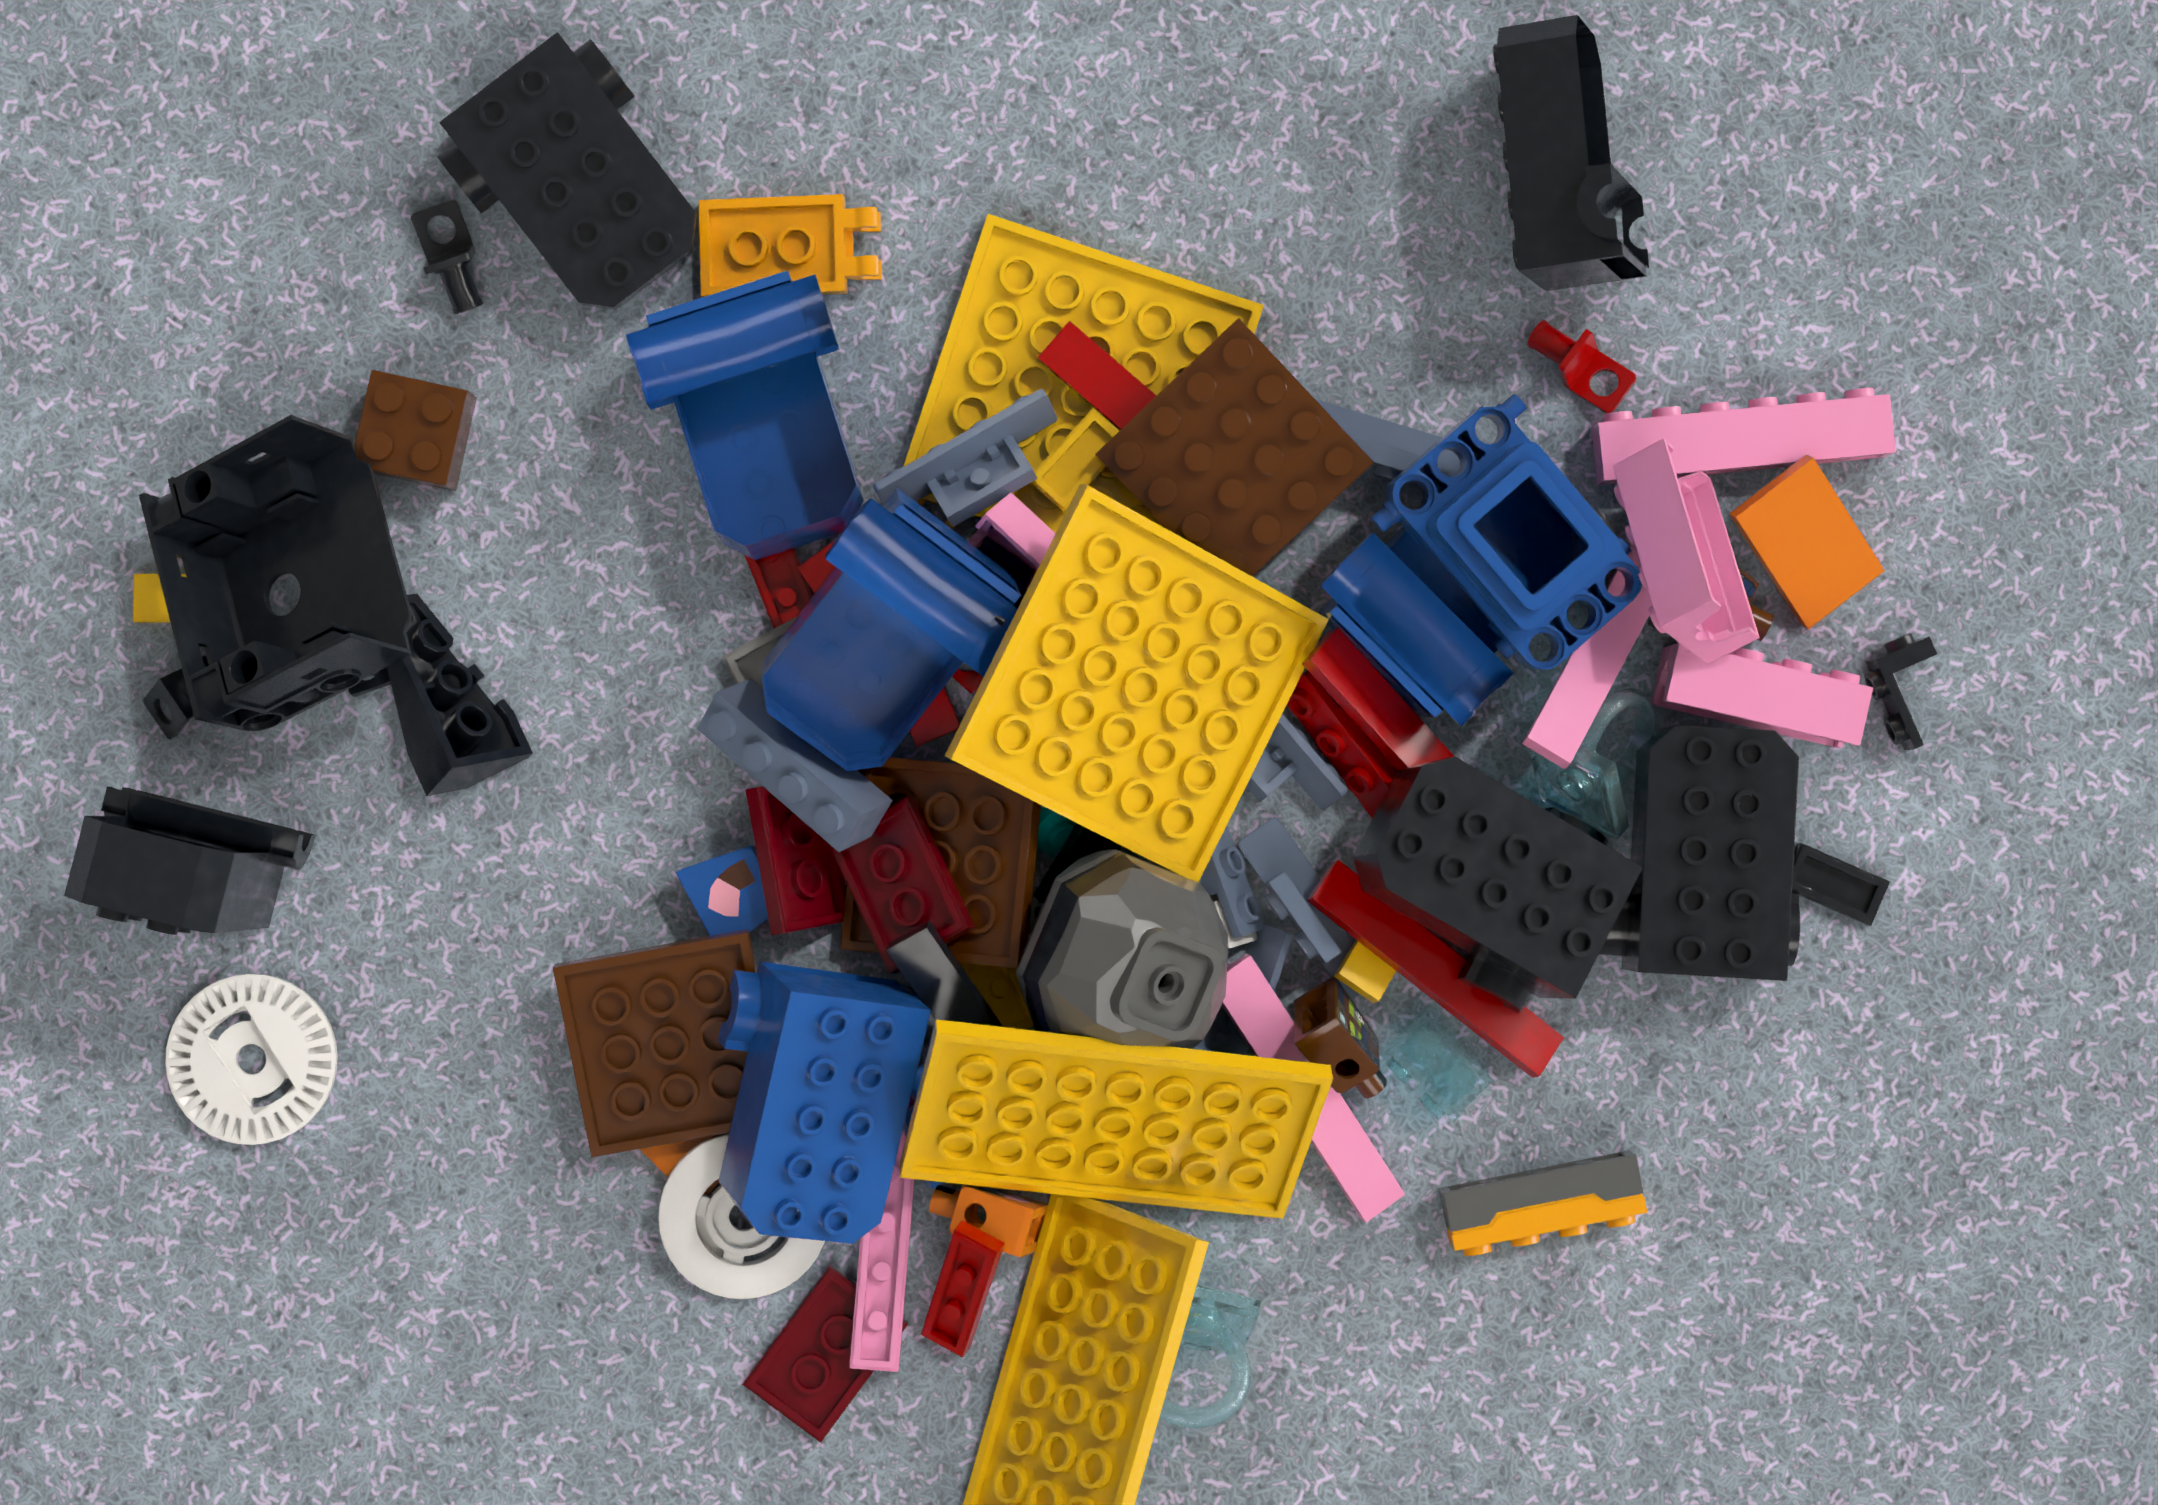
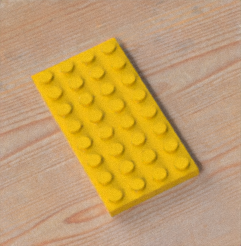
(1112, 1119)
(1087, 1359)

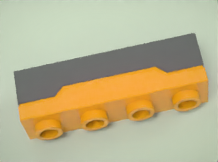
(1543, 1201)

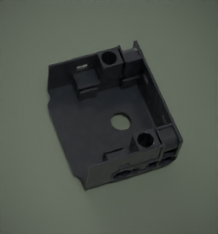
(240, 528)

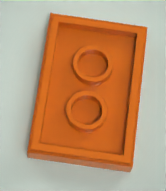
(1807, 541)

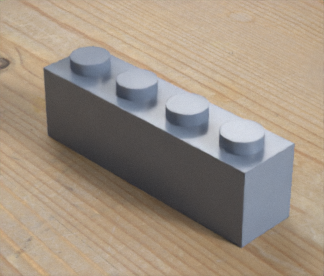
(825, 796)

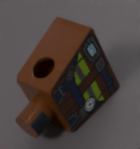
(1336, 1034)

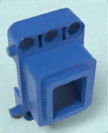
(1483, 480)

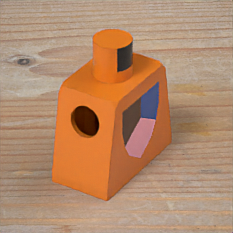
(1008, 1215)

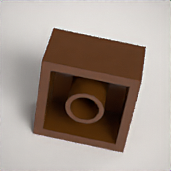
(415, 429)

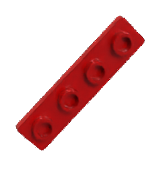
(1343, 742)

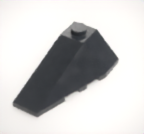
(445, 716)

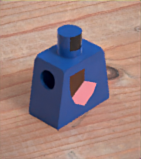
(727, 891)

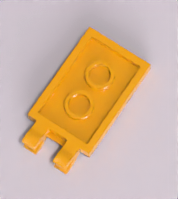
(771, 235)

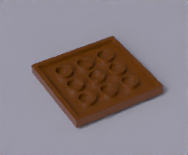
(1235, 453)
(987, 845)
(648, 1040)

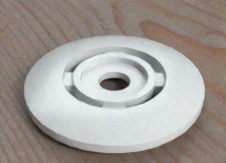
(207, 1072)
(707, 1244)

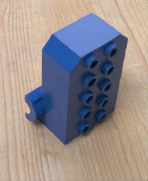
(755, 410)
(1420, 622)
(886, 632)
(818, 1097)

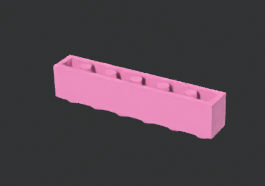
(1753, 436)

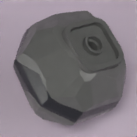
(1125, 955)

